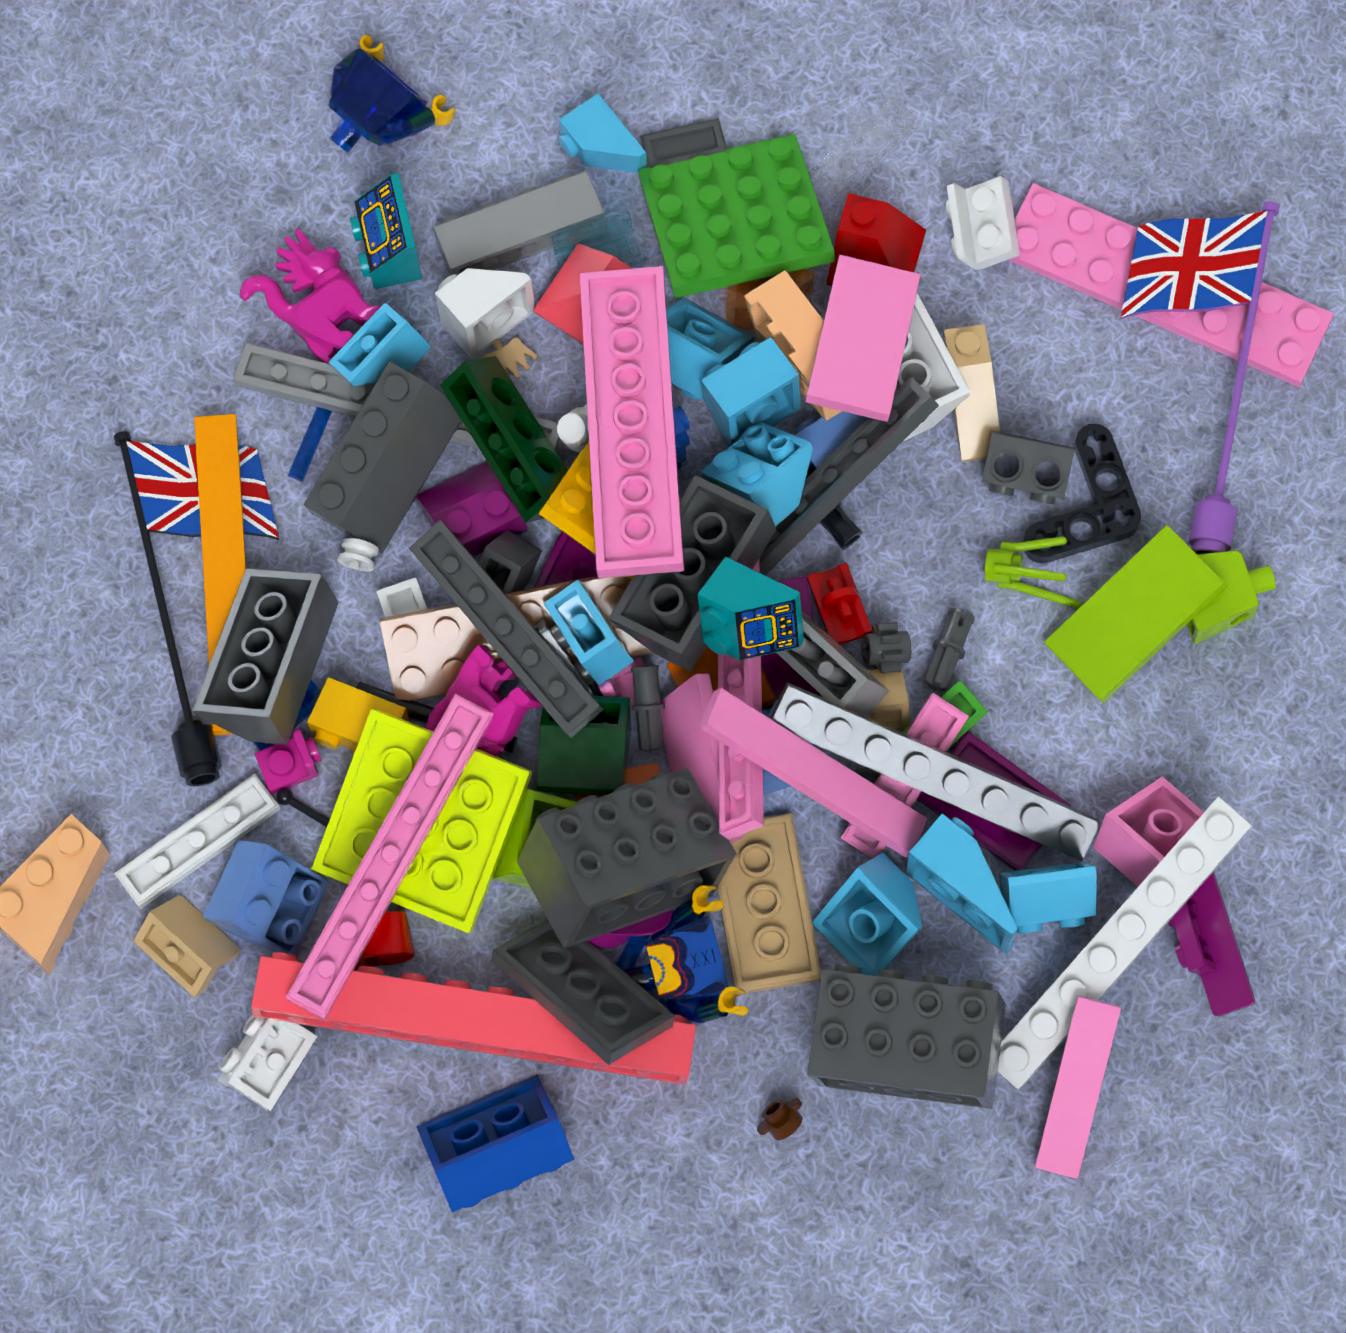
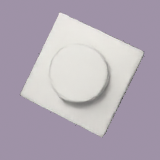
(401, 598)

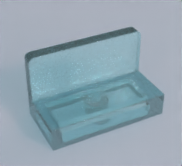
(608, 235)

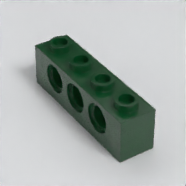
(506, 433)

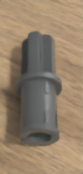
(948, 649)
(648, 707)

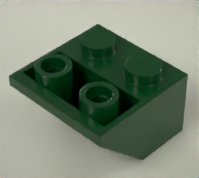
(590, 760)

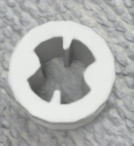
(358, 554)

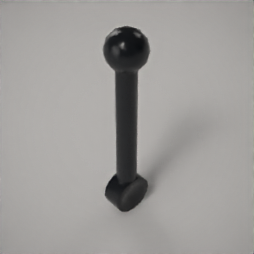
(286, 797)

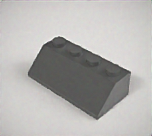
(384, 457)
(664, 607)
(267, 654)

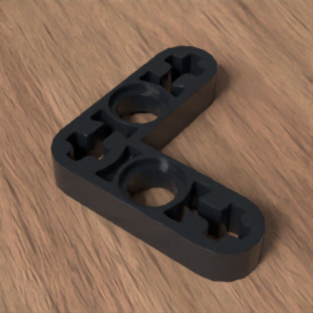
(1105, 502)

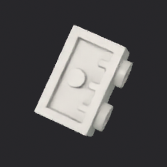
(982, 223)
(265, 1059)

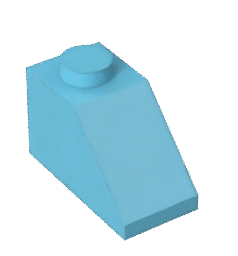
(600, 138)
(376, 343)
(588, 632)

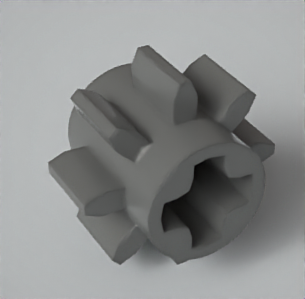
(886, 647)

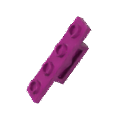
(1211, 950)

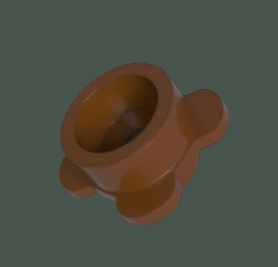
(781, 1118)

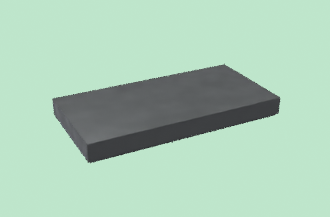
(584, 991)

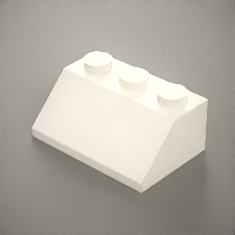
(931, 366)

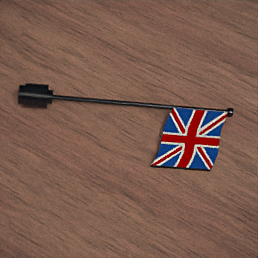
(167, 502)

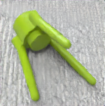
(1006, 567)

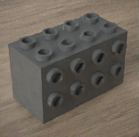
(624, 856)
(907, 1036)

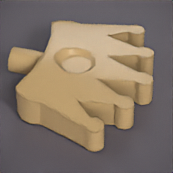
(512, 354)

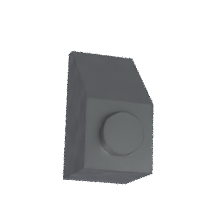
(510, 561)

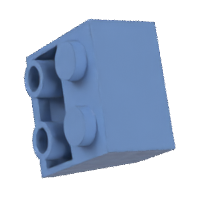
(266, 898)

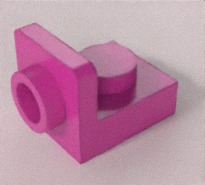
(289, 764)

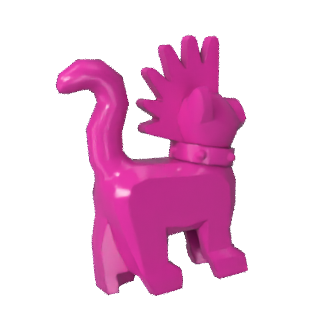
(325, 309)
(479, 684)

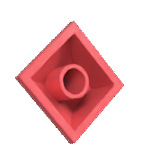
(562, 299)

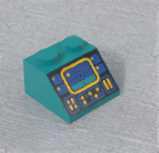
(386, 235)
(748, 613)

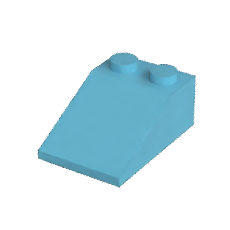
(956, 873)

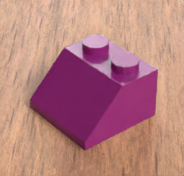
(473, 508)

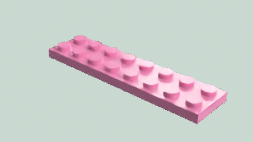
(1095, 257)
(631, 423)

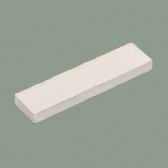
(197, 841)

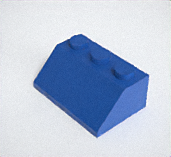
(495, 1143)

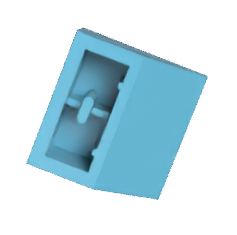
(764, 468)

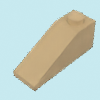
(978, 413)

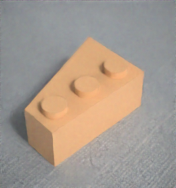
(786, 315)
(49, 891)

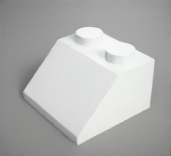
(483, 306)

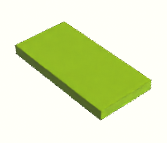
(1135, 614)

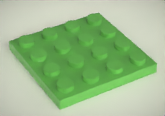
(736, 216)

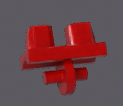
(839, 604)

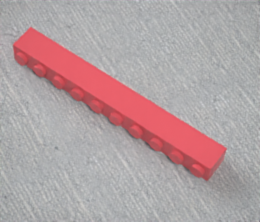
(463, 1020)

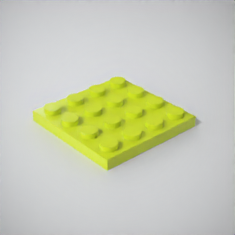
(464, 844)

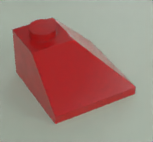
(877, 234)

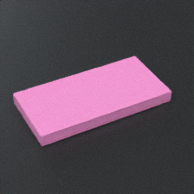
(863, 338)
(688, 744)

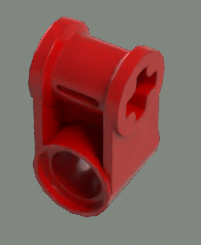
(389, 943)

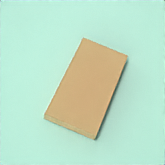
(768, 910)

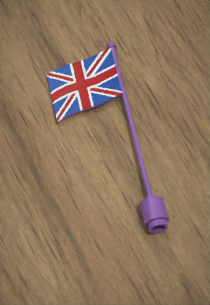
(1204, 268)

